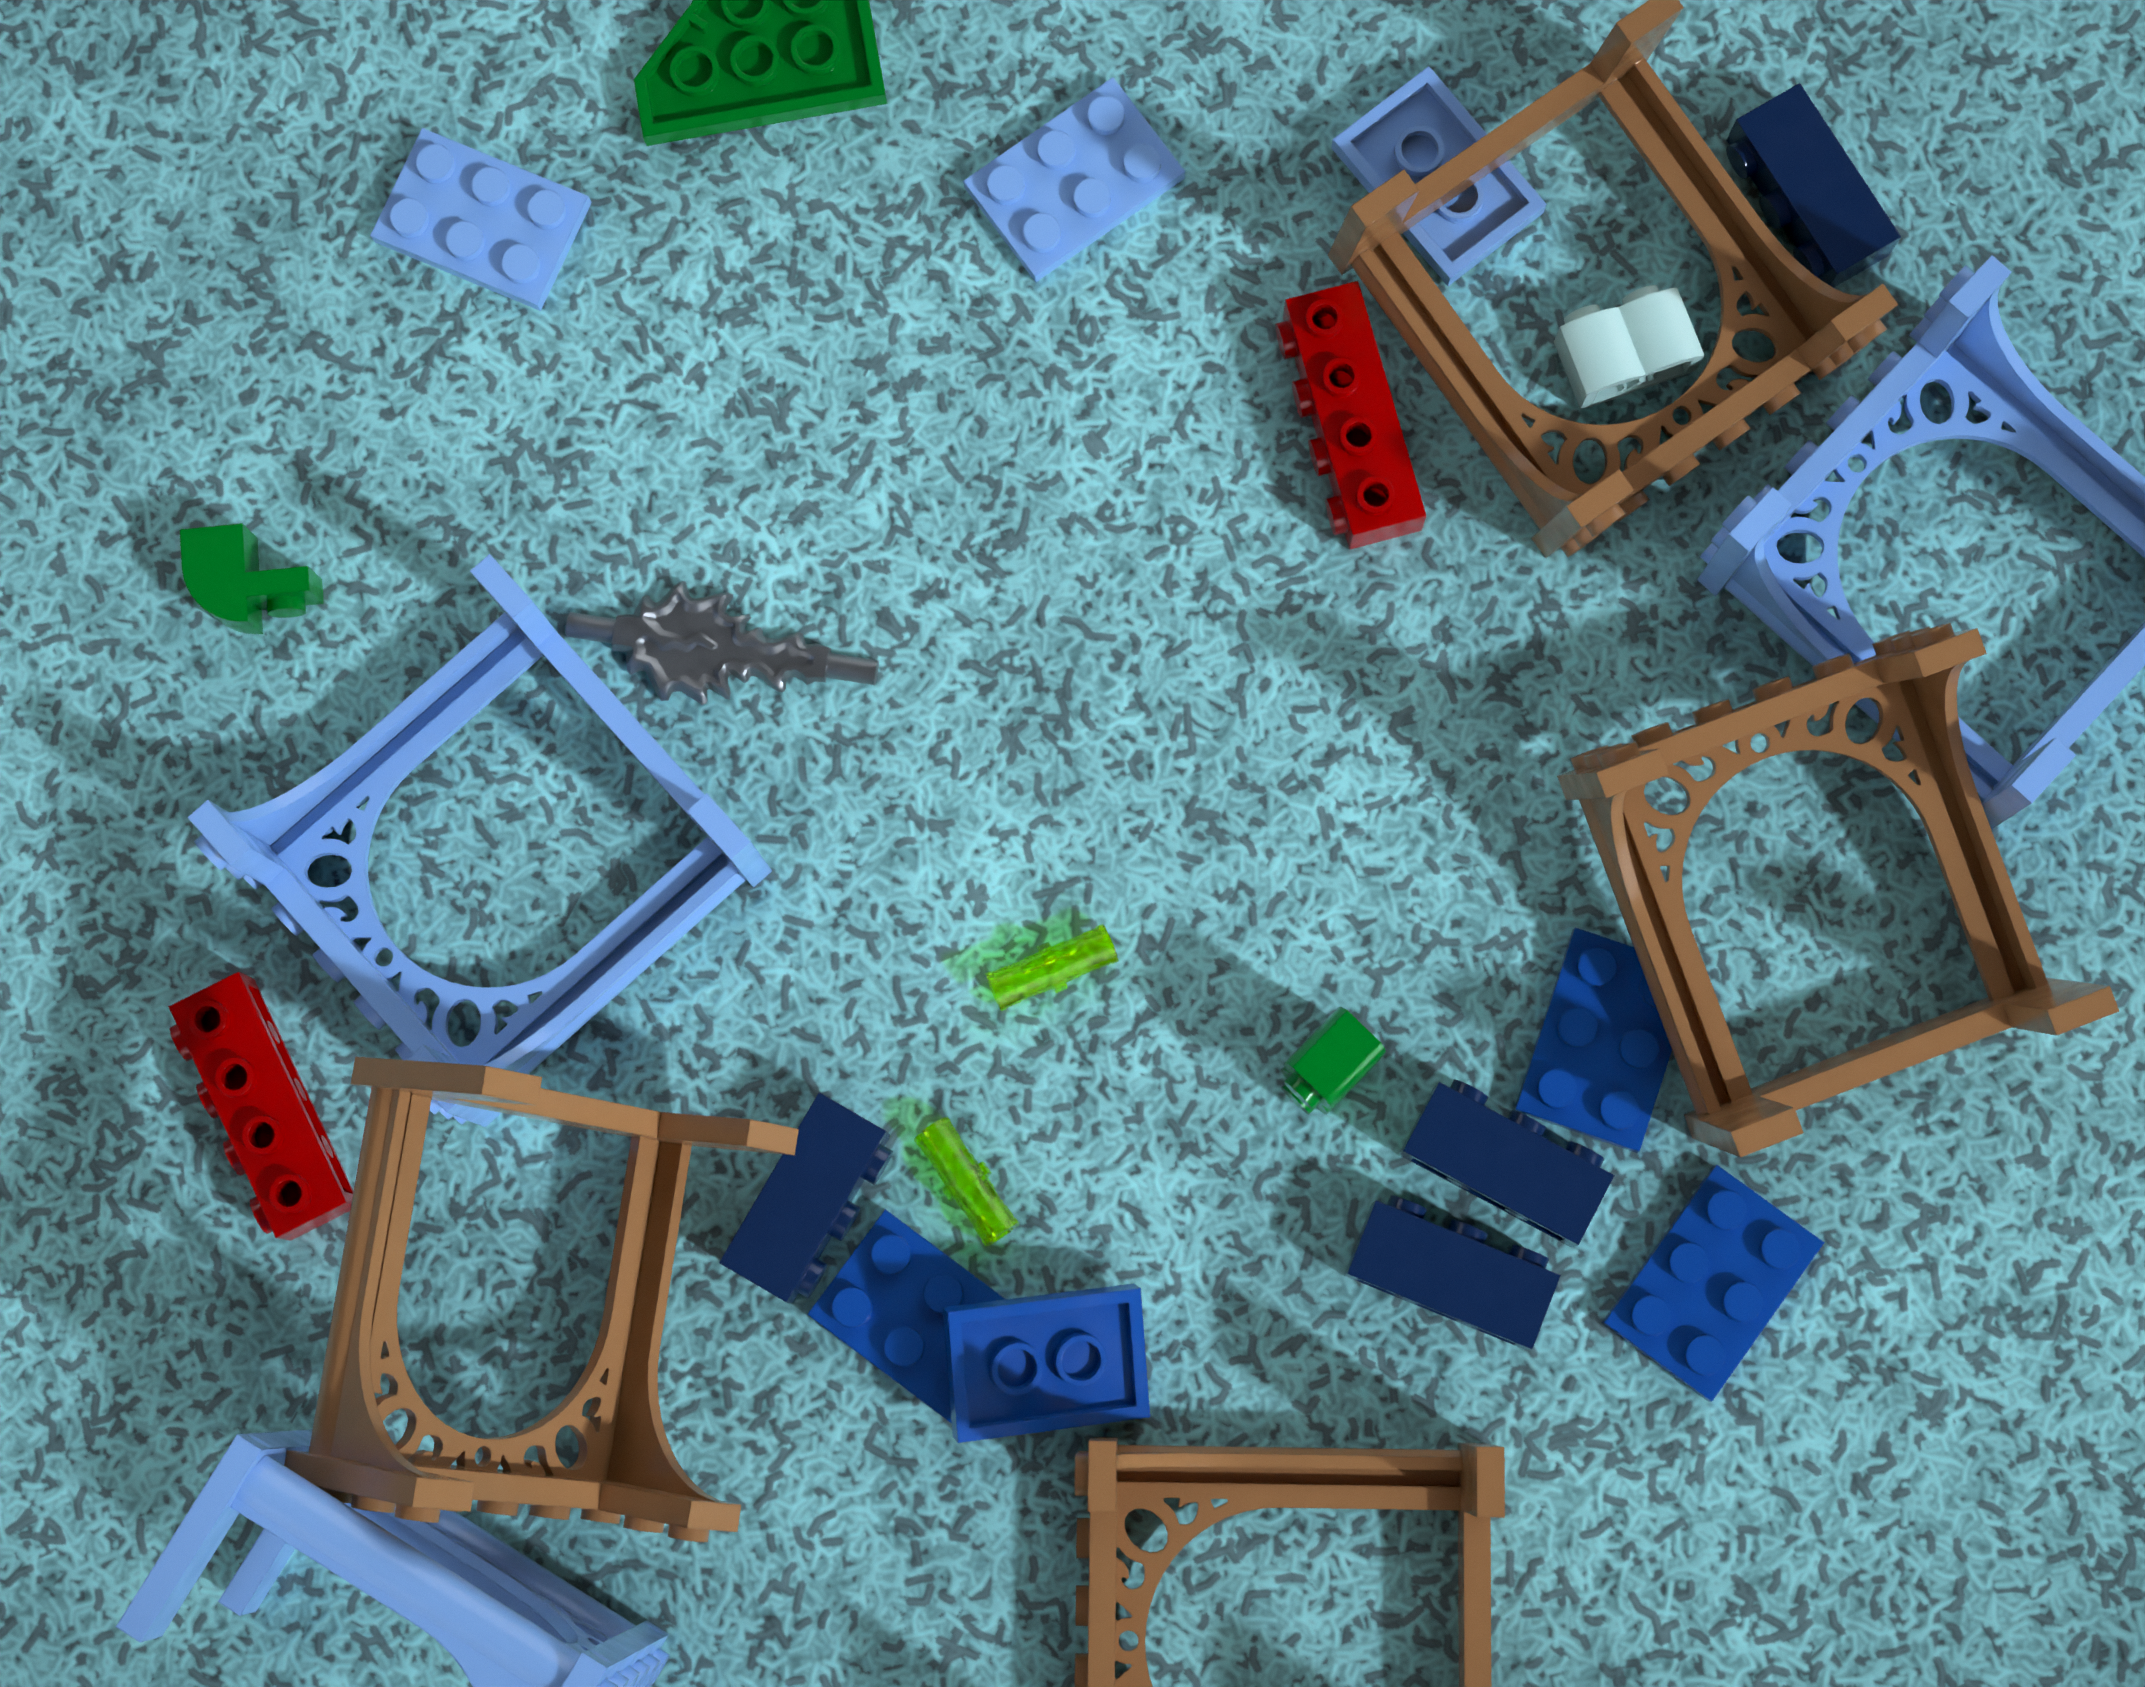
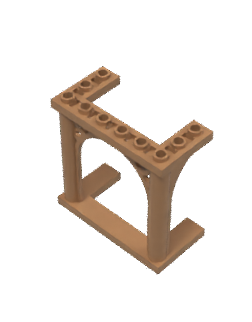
(1803, 317)
(1916, 693)
(623, 1446)
(1260, 1478)

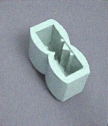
(1627, 345)

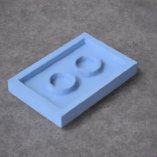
(1419, 132)
(1074, 179)
(481, 219)

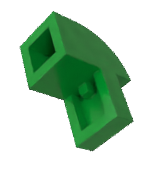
(226, 581)

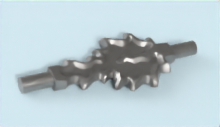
(697, 645)

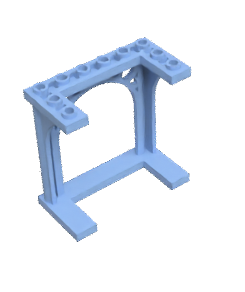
(1972, 357)
(285, 835)
(453, 1579)

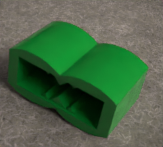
(1330, 1062)

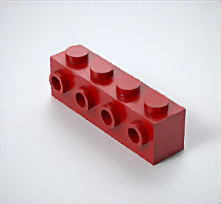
(1352, 416)
(262, 1107)

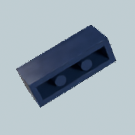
(1810, 187)
(1508, 1162)
(808, 1201)
(1453, 1272)

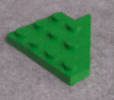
(758, 66)

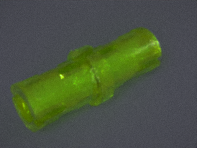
(1051, 967)
(966, 1181)

